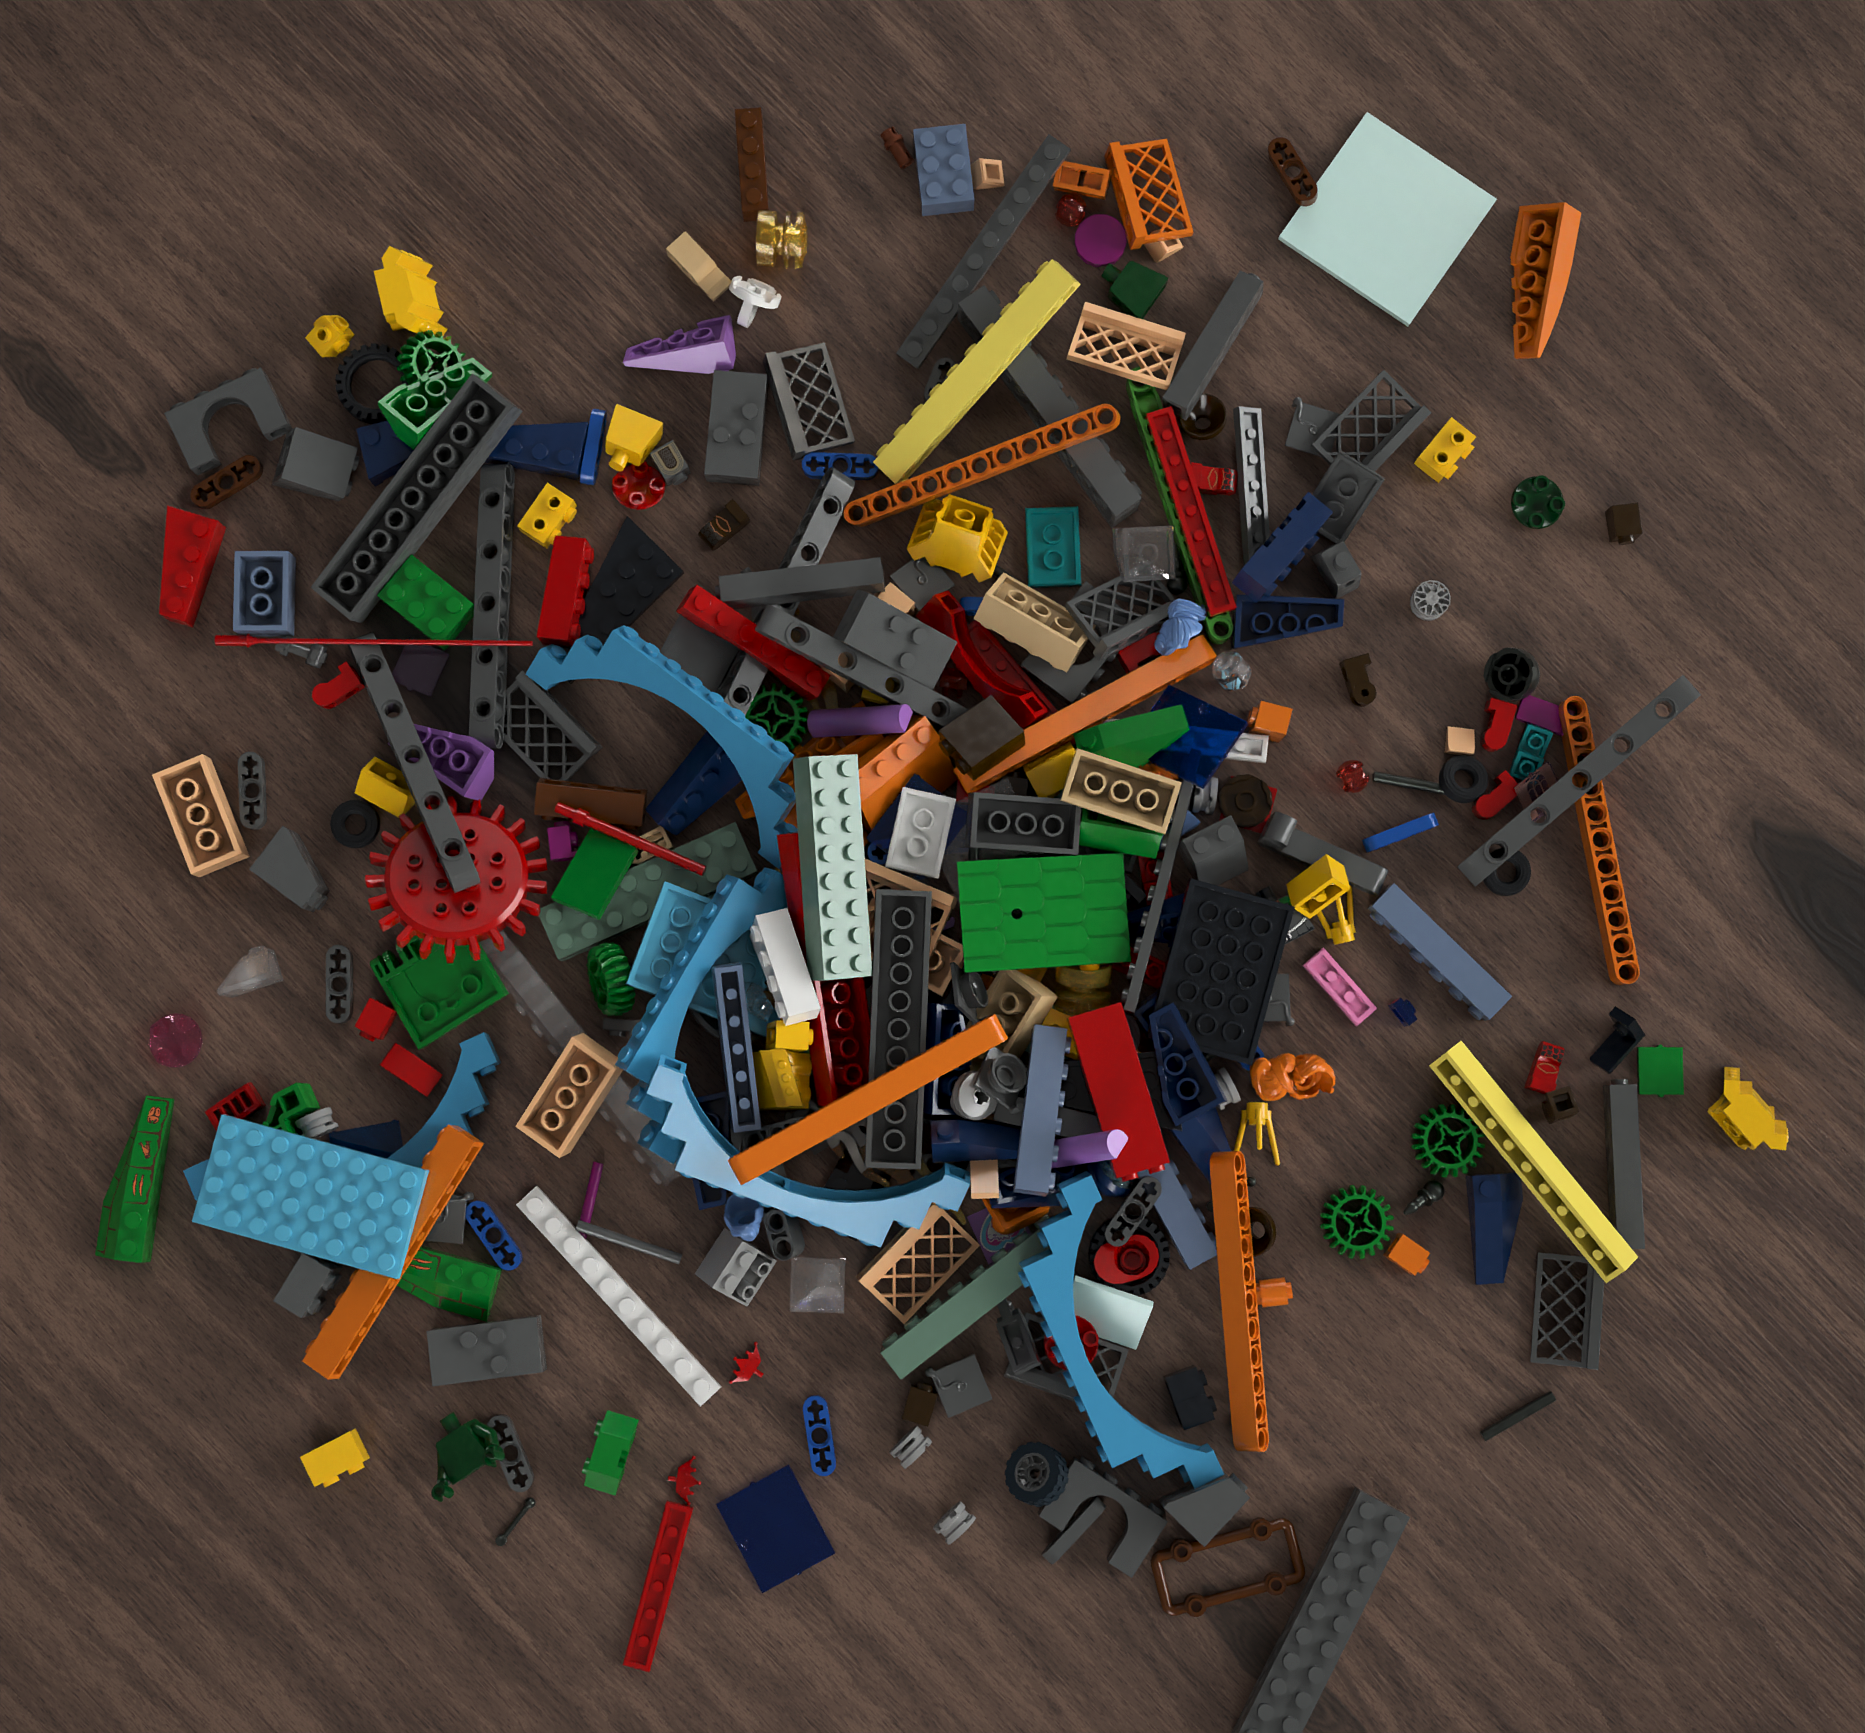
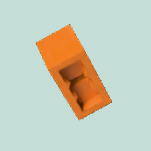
(1082, 180)

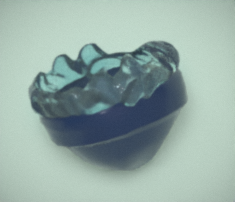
(1108, 1184)

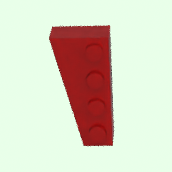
(188, 561)

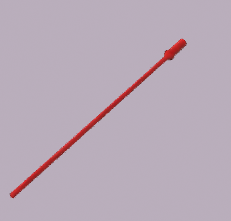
(247, 640)

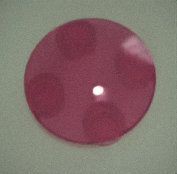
(175, 1040)

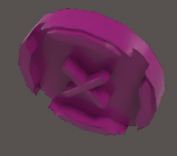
(1100, 240)

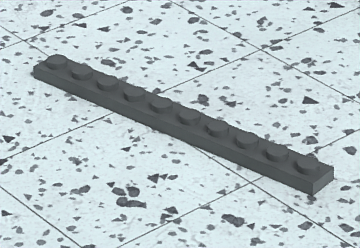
(983, 251)
(1156, 895)

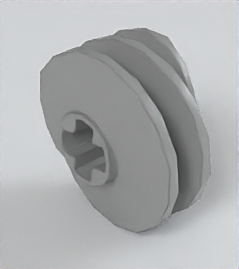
(966, 1103)

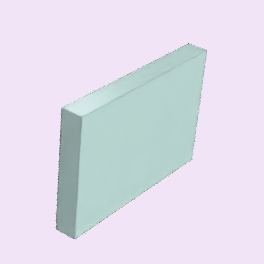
(1112, 1312)

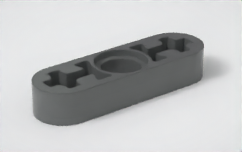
(244, 810)
(333, 1004)
(1144, 1210)
(524, 1469)
(1073, 1530)

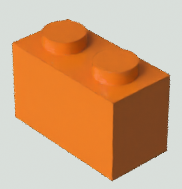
(1269, 720)

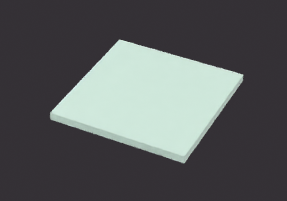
(1387, 219)

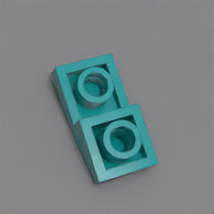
(1530, 751)

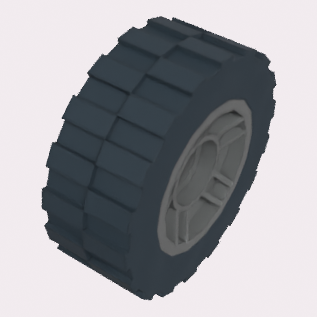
(1032, 1459)

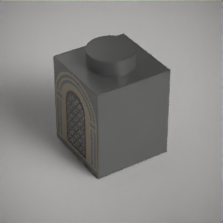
(670, 463)

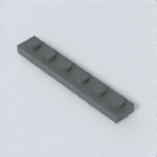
(1251, 479)

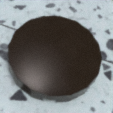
(1245, 800)

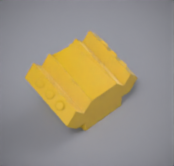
(408, 293)
(958, 537)
(782, 1079)
(1746, 1115)

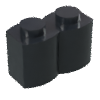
(1189, 1397)

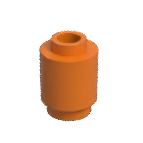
(1273, 1292)

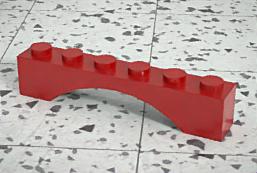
(949, 618)
(722, 620)

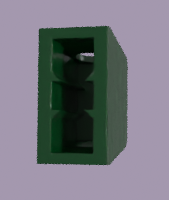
(1134, 288)

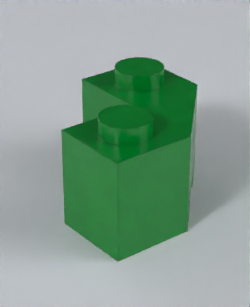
(290, 1106)
(610, 1452)

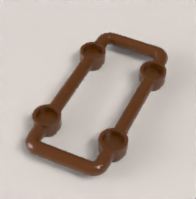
(1273, 1582)

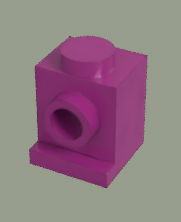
(562, 842)

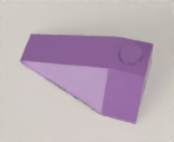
(695, 351)
(458, 761)

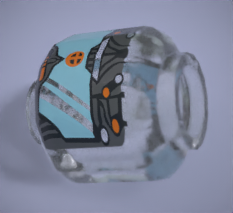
(1231, 671)

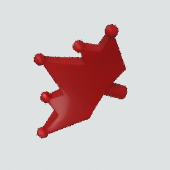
(747, 1366)
(685, 1480)

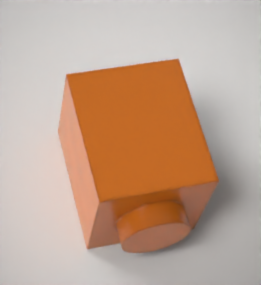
(1407, 1254)

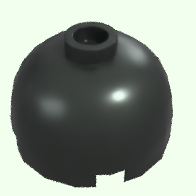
(1511, 674)

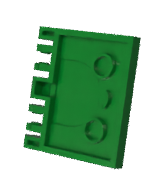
(436, 994)

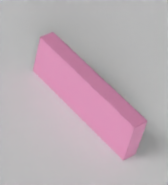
(1339, 986)

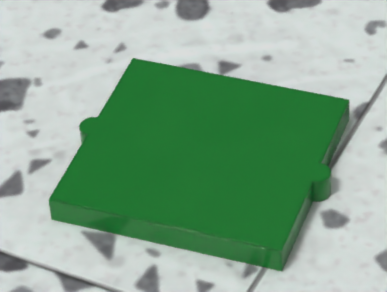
(1660, 1070)

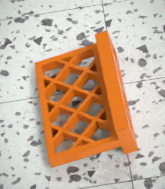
(1126, 191)

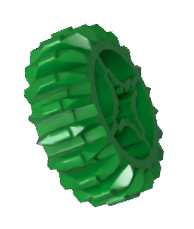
(416, 351)
(785, 720)
(607, 977)
(1454, 1150)
(1350, 1232)

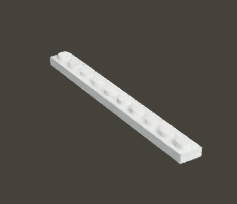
(619, 1296)

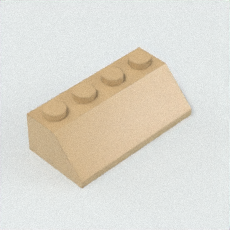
(1032, 622)
(1120, 791)
(1018, 1006)

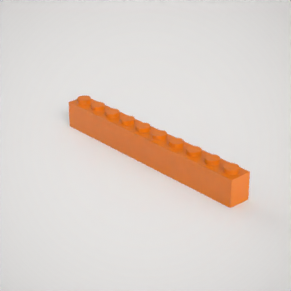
(368, 1291)

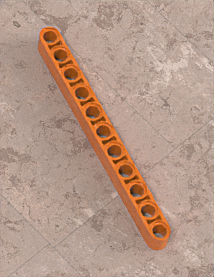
(994, 465)
(1099, 707)
(1594, 854)
(867, 1099)
(1239, 1301)

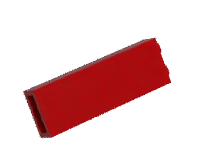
(1118, 1089)

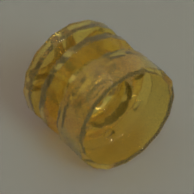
(780, 239)
(1082, 990)

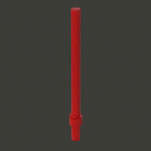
(582, 818)

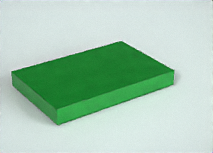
(594, 874)

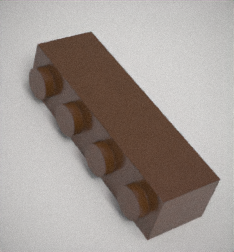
(751, 162)
(603, 802)

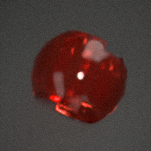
(1070, 210)
(1352, 776)

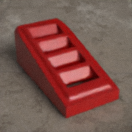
(252, 1094)

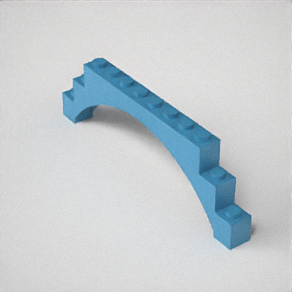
(639, 663)
(657, 1033)
(462, 1098)
(851, 1213)
(1051, 1283)

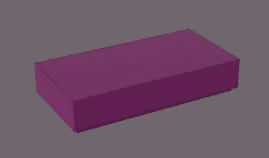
(1541, 714)

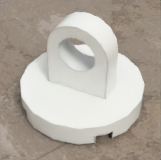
(754, 294)

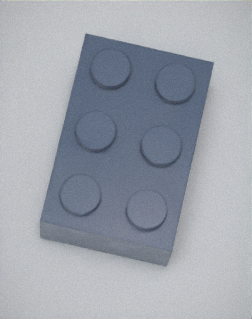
(943, 169)
(264, 593)

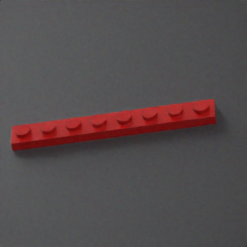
(1190, 511)

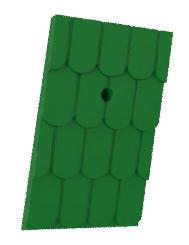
(1068, 907)

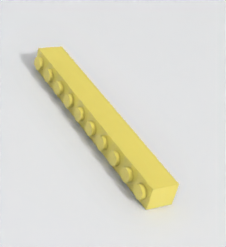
(976, 372)
(1534, 1162)

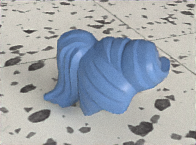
(1180, 627)
(743, 1217)

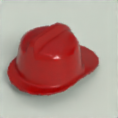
(1126, 1262)

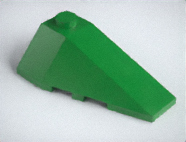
(416, 407)
(1135, 737)

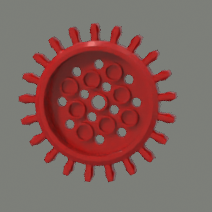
(493, 905)

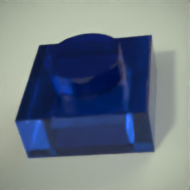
(1404, 1011)

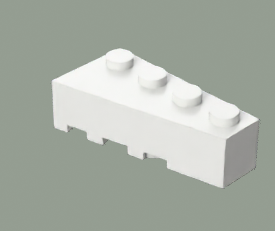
(784, 967)

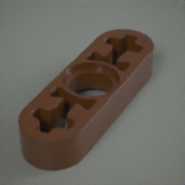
(1292, 183)
(239, 465)

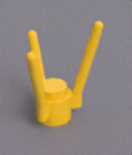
(1342, 930)
(1257, 1114)

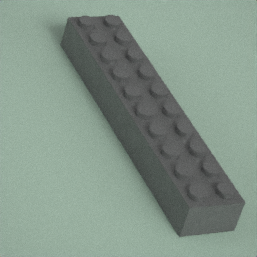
(1045, 404)
(416, 498)
(898, 1021)
(1323, 1617)

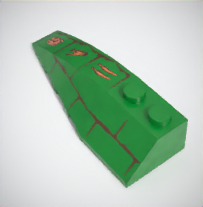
(135, 1189)
(452, 1282)

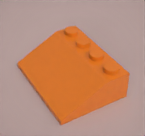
(894, 762)

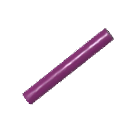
(591, 1193)

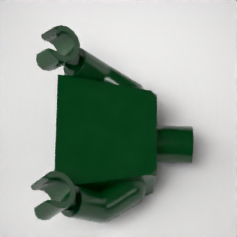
(463, 1453)

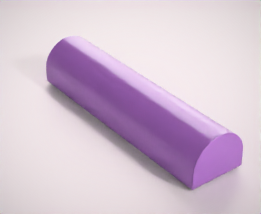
(859, 720)
(1089, 1148)

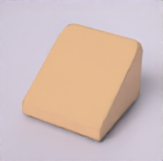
(987, 174)
(1163, 249)
(1460, 741)

